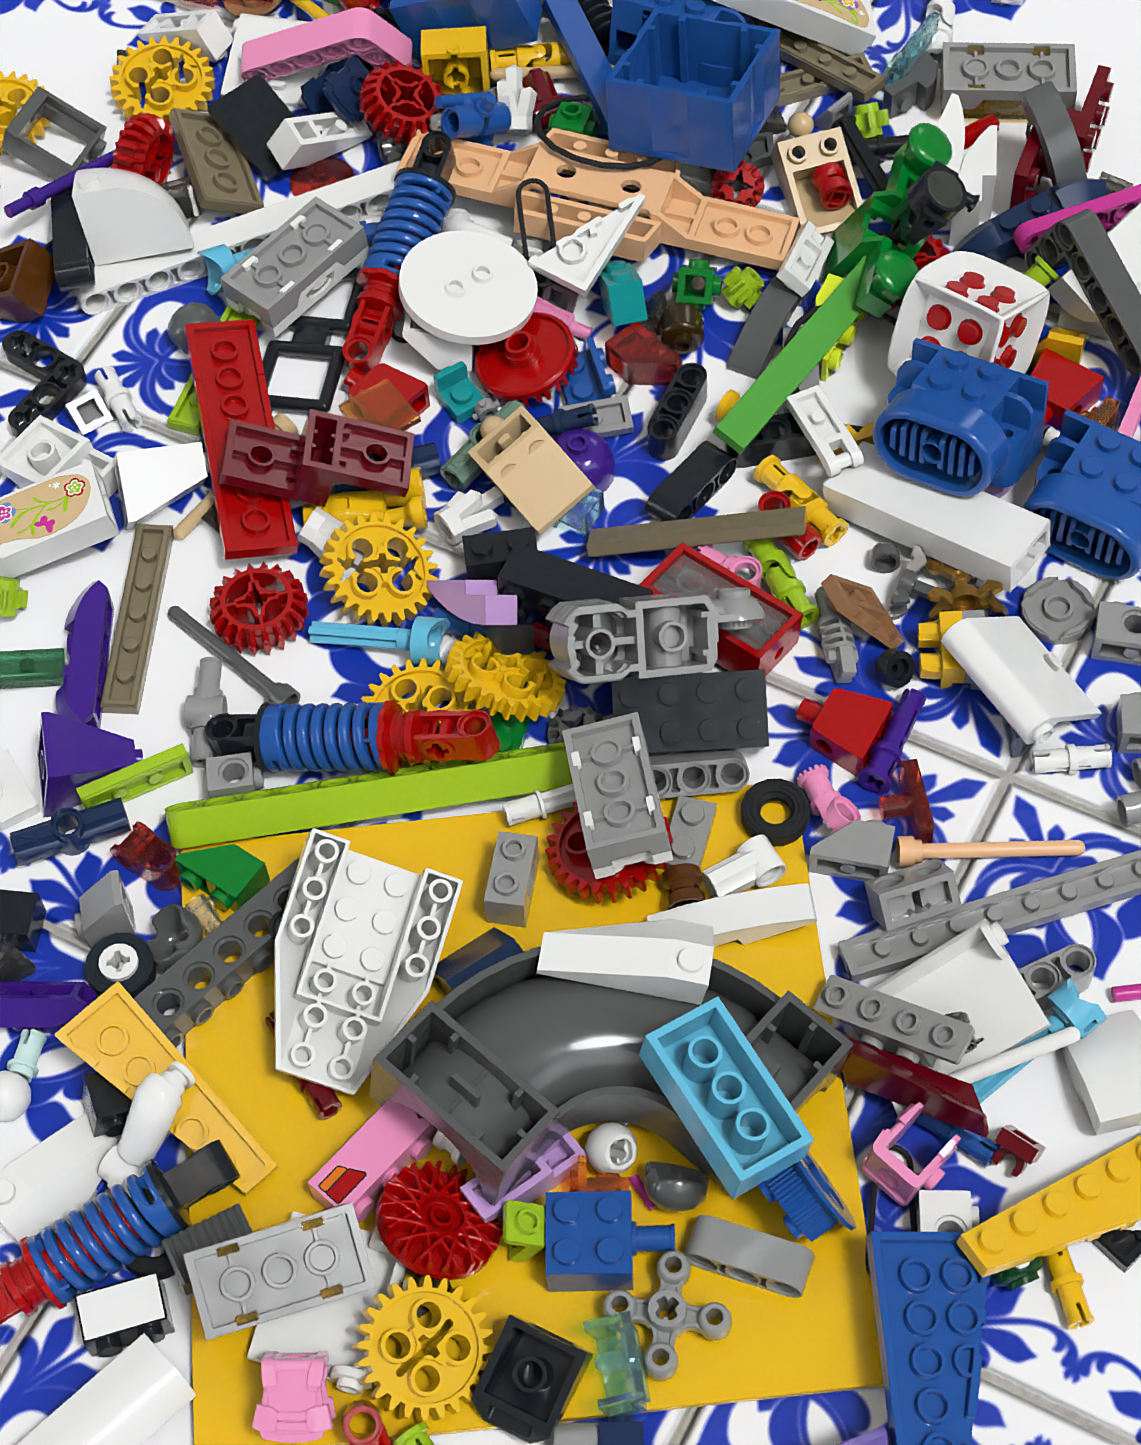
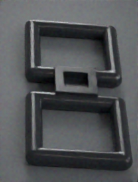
(312, 340)

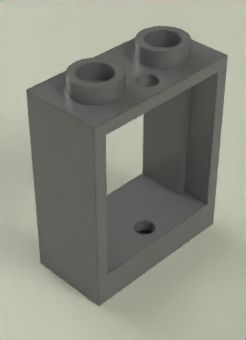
(61, 114)

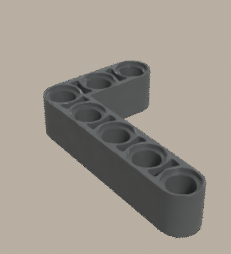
(1102, 276)

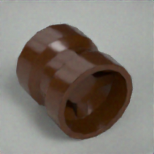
(683, 885)

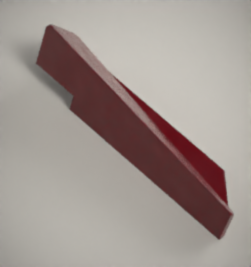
(910, 1082)

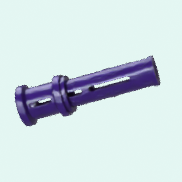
(887, 753)

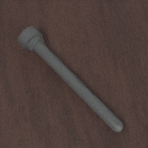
(274, 691)

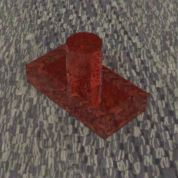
(910, 803)

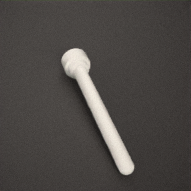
(1012, 1058)

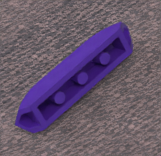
(89, 647)
(42, 1004)

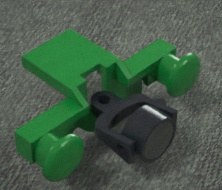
(916, 202)

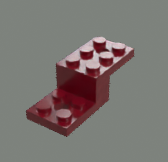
(1094, 113)
(310, 463)

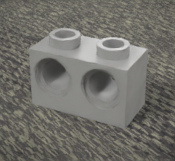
(912, 894)

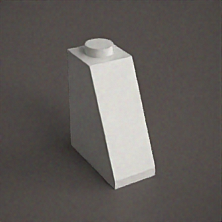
(157, 478)

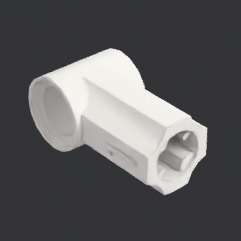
(752, 865)

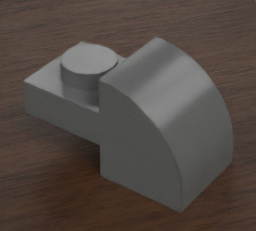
(914, 88)

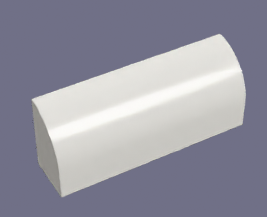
(1127, 242)
(119, 1403)

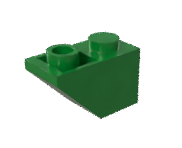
(223, 873)

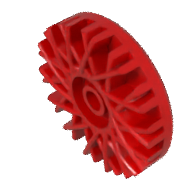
(528, 361)
(433, 1225)

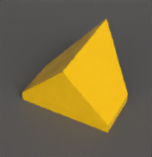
(1064, 342)

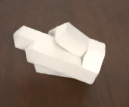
(518, 99)
(468, 514)
(318, 531)

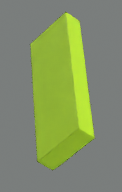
(138, 778)

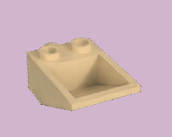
(795, 173)
(529, 468)

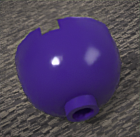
(590, 454)

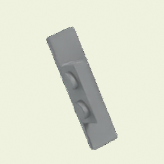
(894, 1023)

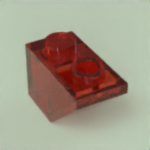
(641, 357)

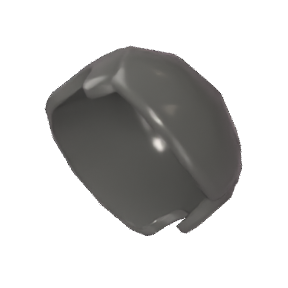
(188, 314)
(176, 934)
(674, 1186)

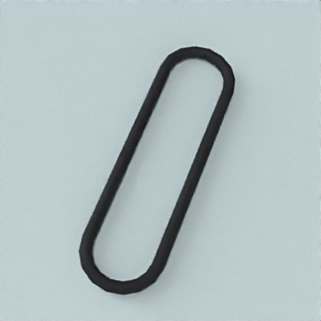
(522, 225)

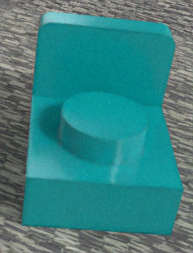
(456, 391)

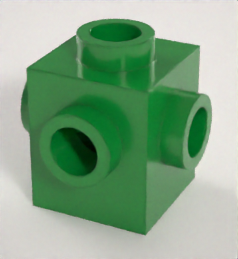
(574, 118)
(687, 293)

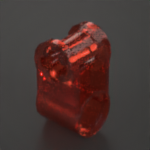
(145, 853)

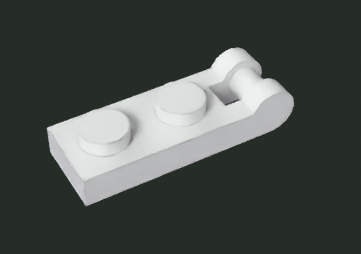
(804, 259)
(824, 430)

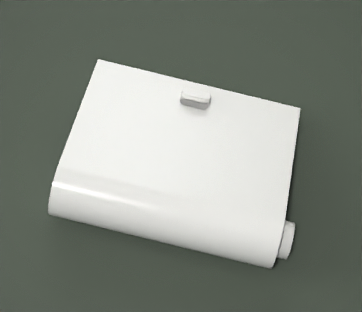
(255, 26)
(1018, 675)
(976, 978)
(333, 1324)

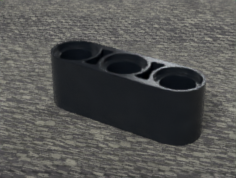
(677, 411)
(778, 438)
(691, 484)

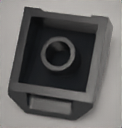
(529, 1380)

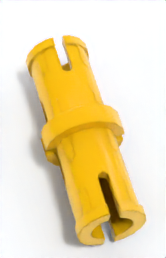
(1068, 1287)

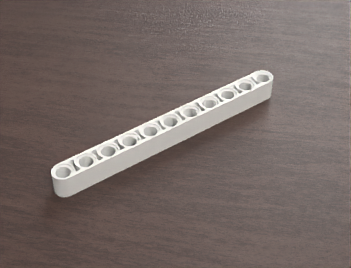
(134, 279)

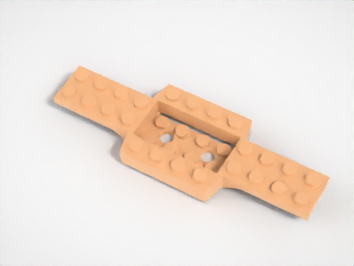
(675, 209)

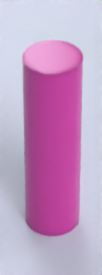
(639, 1187)

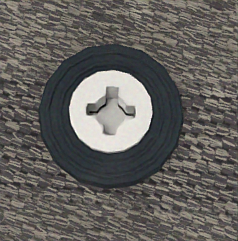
(135, 964)

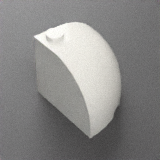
(127, 216)

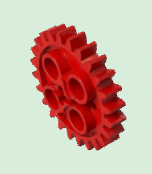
(572, 866)

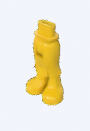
(351, 503)

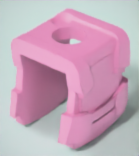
(894, 1175)
(294, 1397)

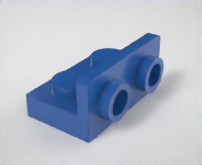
(590, 379)

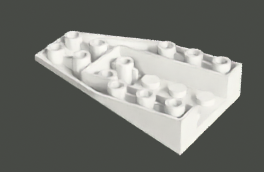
(353, 959)

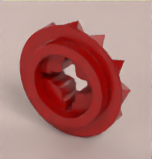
(751, 178)

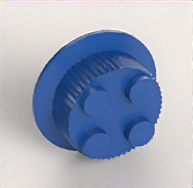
(808, 1199)

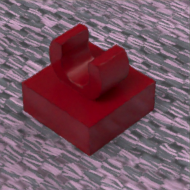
(1018, 1145)

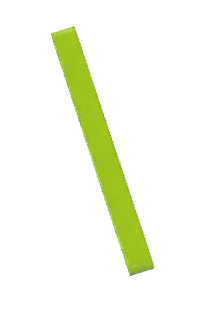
(367, 796)

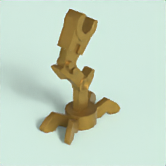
(964, 595)

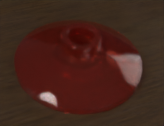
(319, 175)

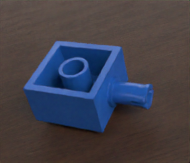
(595, 1241)

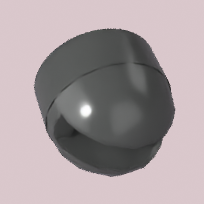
(885, 565)

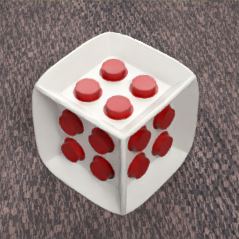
(972, 309)

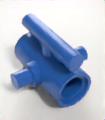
(473, 115)

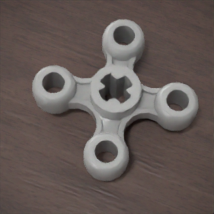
(669, 1299)

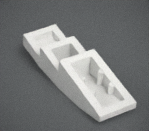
(749, 914)

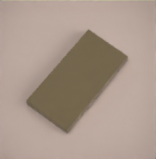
(214, 164)

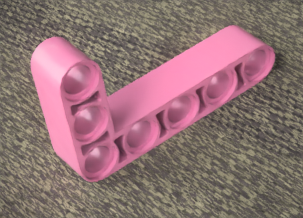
(324, 41)

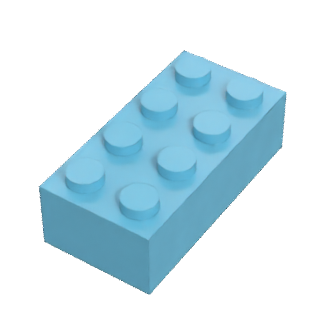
(725, 1097)

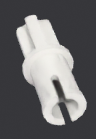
(538, 804)

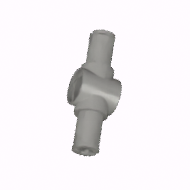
(202, 706)

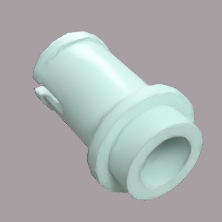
(27, 1054)

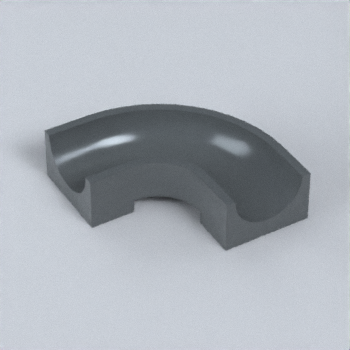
(536, 1055)

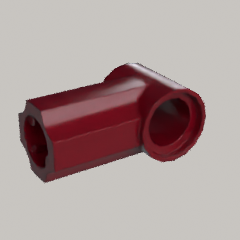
(542, 84)

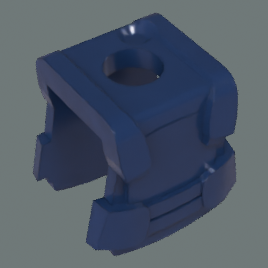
(337, 89)

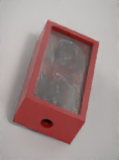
(737, 649)

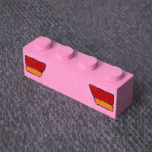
(371, 1157)

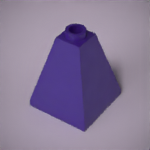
(76, 755)

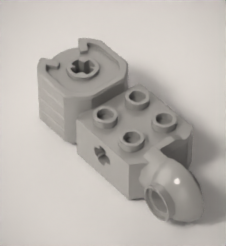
(645, 634)

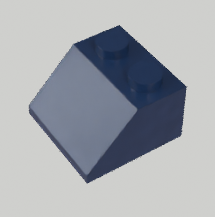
(473, 958)

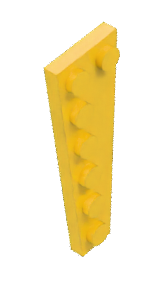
(127, 1046)
(1071, 1210)

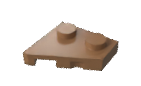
(863, 608)

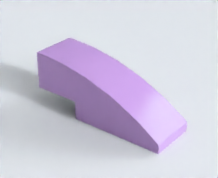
(475, 601)
(534, 1183)

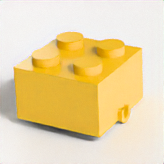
(457, 59)

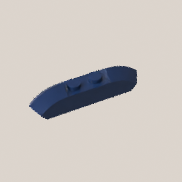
(995, 236)

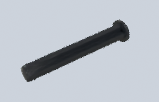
(861, 153)

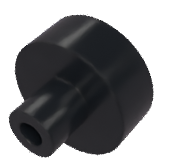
(895, 668)

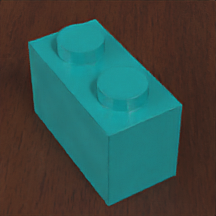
(622, 293)

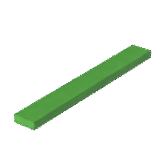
(793, 364)

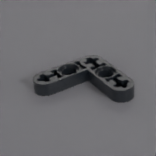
(51, 378)

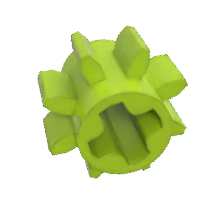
(870, 119)
(742, 287)
(11, 596)

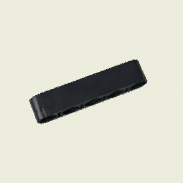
(71, 252)

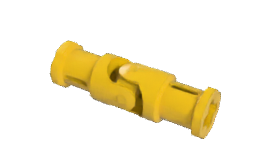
(530, 56)
(818, 515)

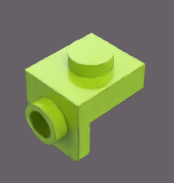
(524, 1229)

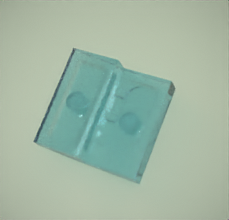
(912, 49)

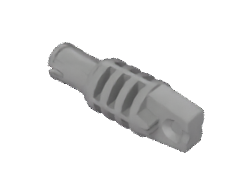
(836, 640)

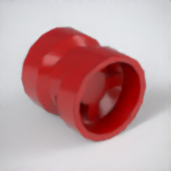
(832, 185)

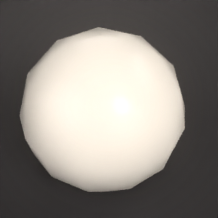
(14, 1096)
(611, 1148)

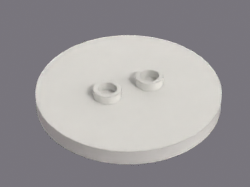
(467, 287)

